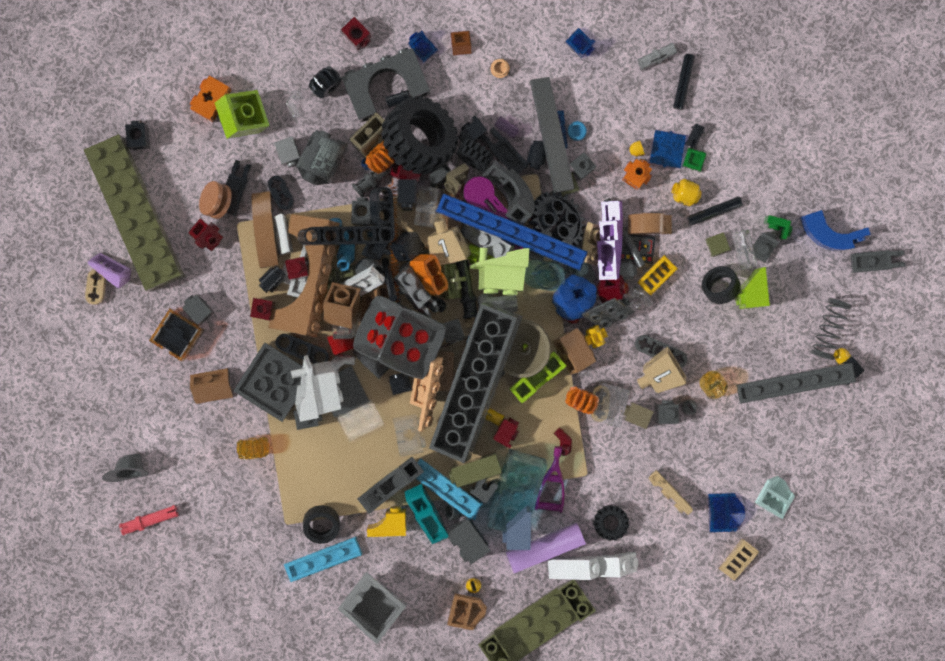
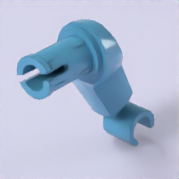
(346, 252)

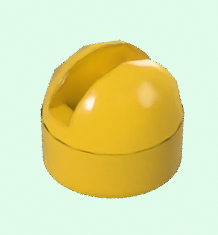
(636, 149)
(841, 355)
(477, 584)

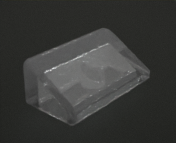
(744, 250)

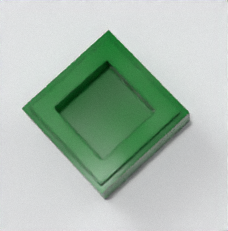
(694, 159)

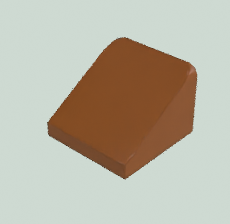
(461, 43)

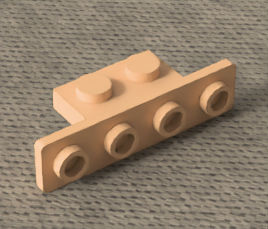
(425, 391)

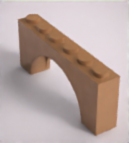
(305, 312)

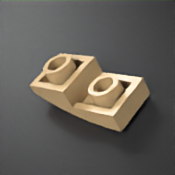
(590, 239)

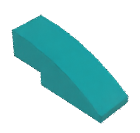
(426, 514)

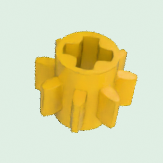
(595, 336)

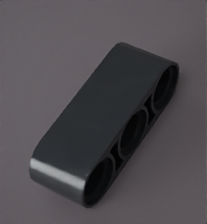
(294, 346)

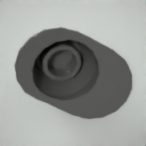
(126, 468)

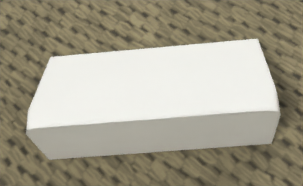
(282, 237)

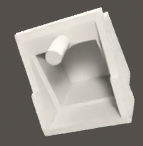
(317, 390)

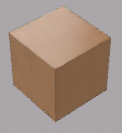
(341, 305)

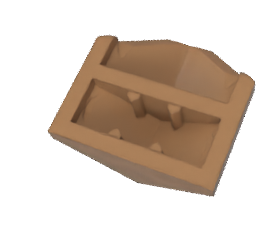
(466, 612)

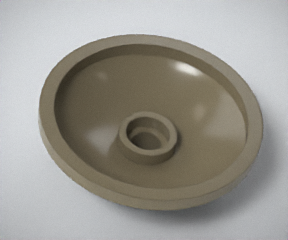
(529, 362)

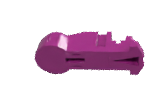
(480, 193)

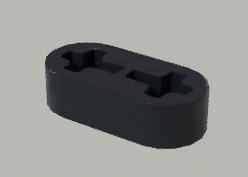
(277, 195)

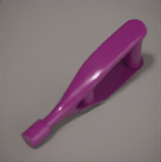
(553, 478)

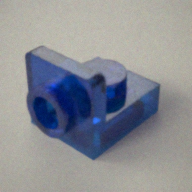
(581, 43)
(422, 46)

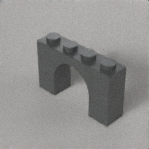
(359, 81)

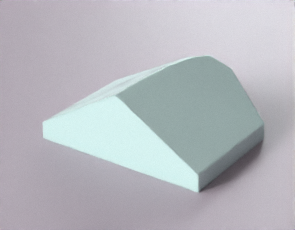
(775, 496)

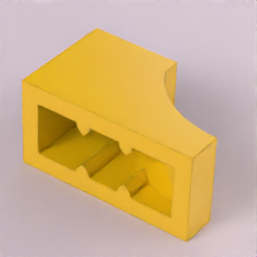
(391, 525)

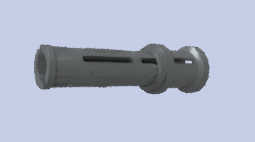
(369, 180)

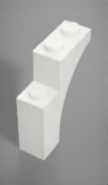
(592, 566)

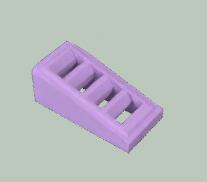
(111, 270)

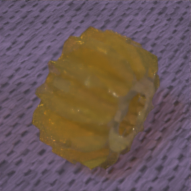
(252, 448)

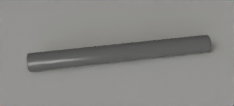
(631, 246)

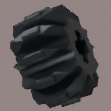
(325, 82)

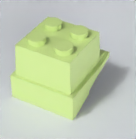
(502, 273)

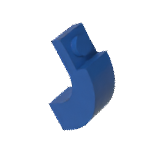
(824, 236)

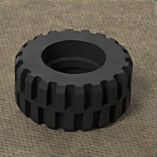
(403, 144)

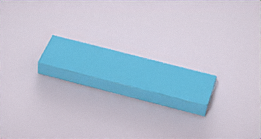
(447, 491)
(323, 559)

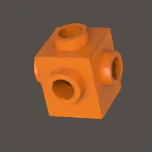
(632, 178)

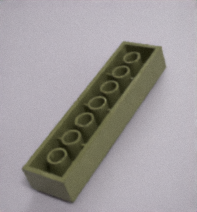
(134, 213)

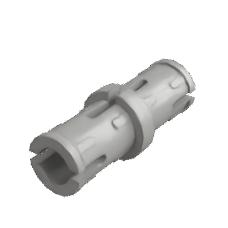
(657, 56)

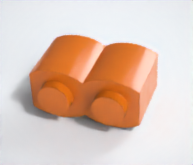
(429, 273)

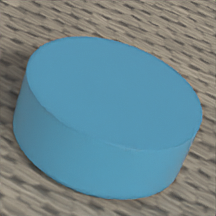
(576, 131)

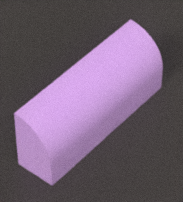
(546, 548)

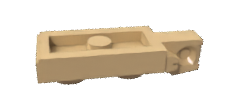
(670, 492)

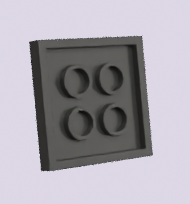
(270, 382)

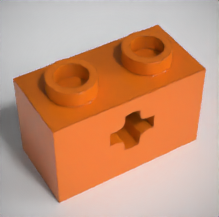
(205, 107)

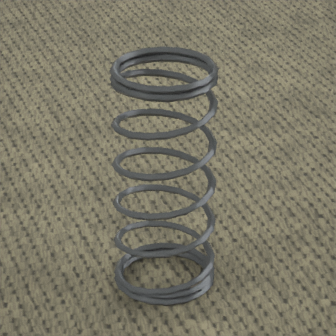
(835, 303)

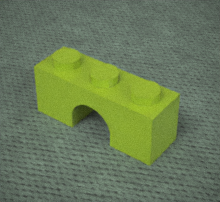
(528, 386)

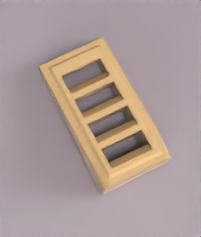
(738, 549)

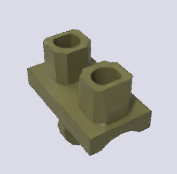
(454, 281)

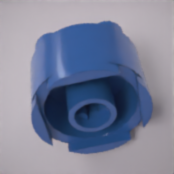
(574, 298)

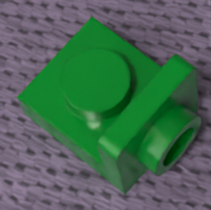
(776, 223)

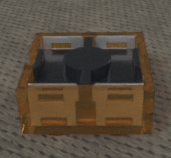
(176, 334)

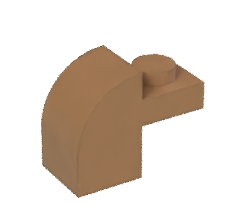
(649, 224)

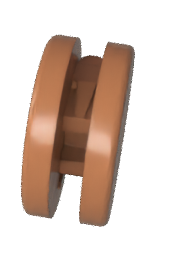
(215, 200)

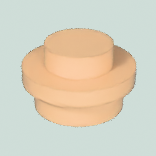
(500, 68)

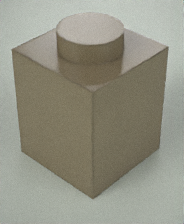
(637, 415)

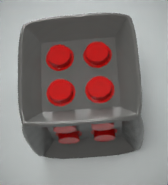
(399, 337)

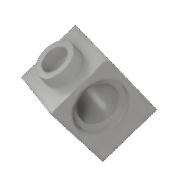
(287, 152)

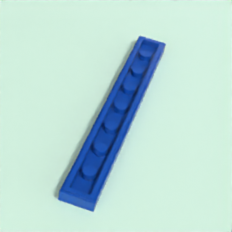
(512, 232)

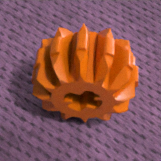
(378, 159)
(582, 400)

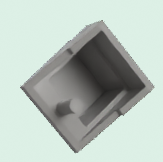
(372, 607)

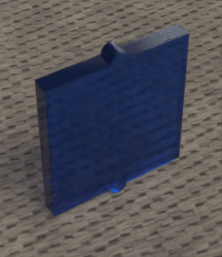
(667, 149)

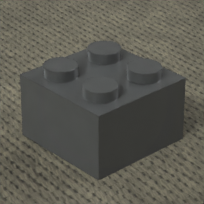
(469, 540)

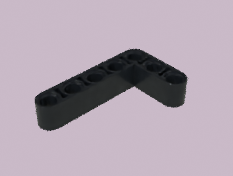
(355, 232)

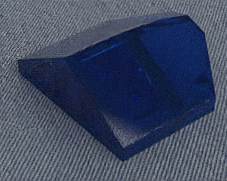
(725, 512)

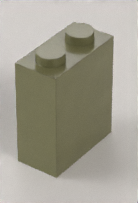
(475, 470)

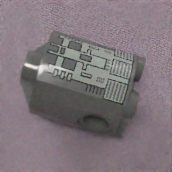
(321, 158)

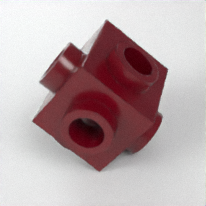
(206, 235)

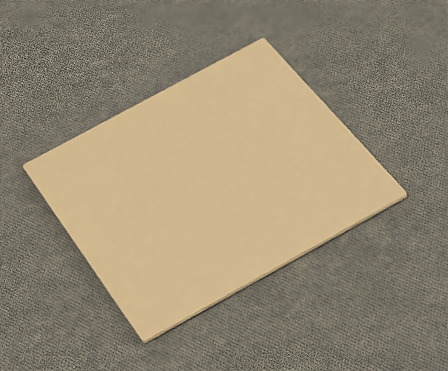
(327, 469)

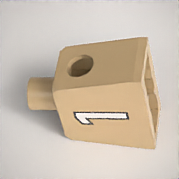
(447, 243)
(662, 372)

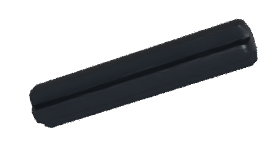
(684, 80)
(715, 210)

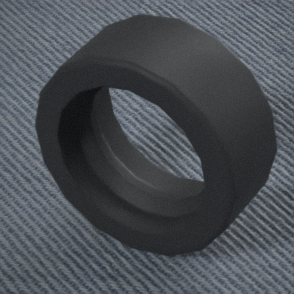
(726, 295)
(316, 536)

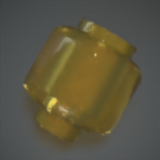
(713, 384)

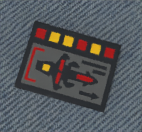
(644, 245)

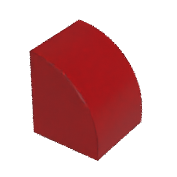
(340, 345)

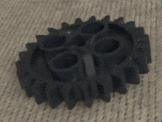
(547, 212)

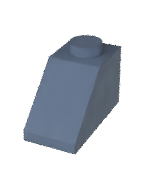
(518, 531)

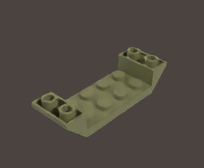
(537, 623)

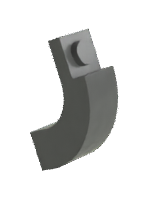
(514, 189)
(390, 484)

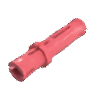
(140, 523)

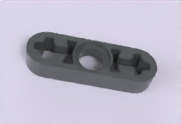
(676, 352)

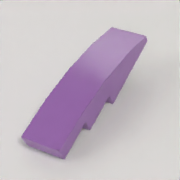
(610, 240)

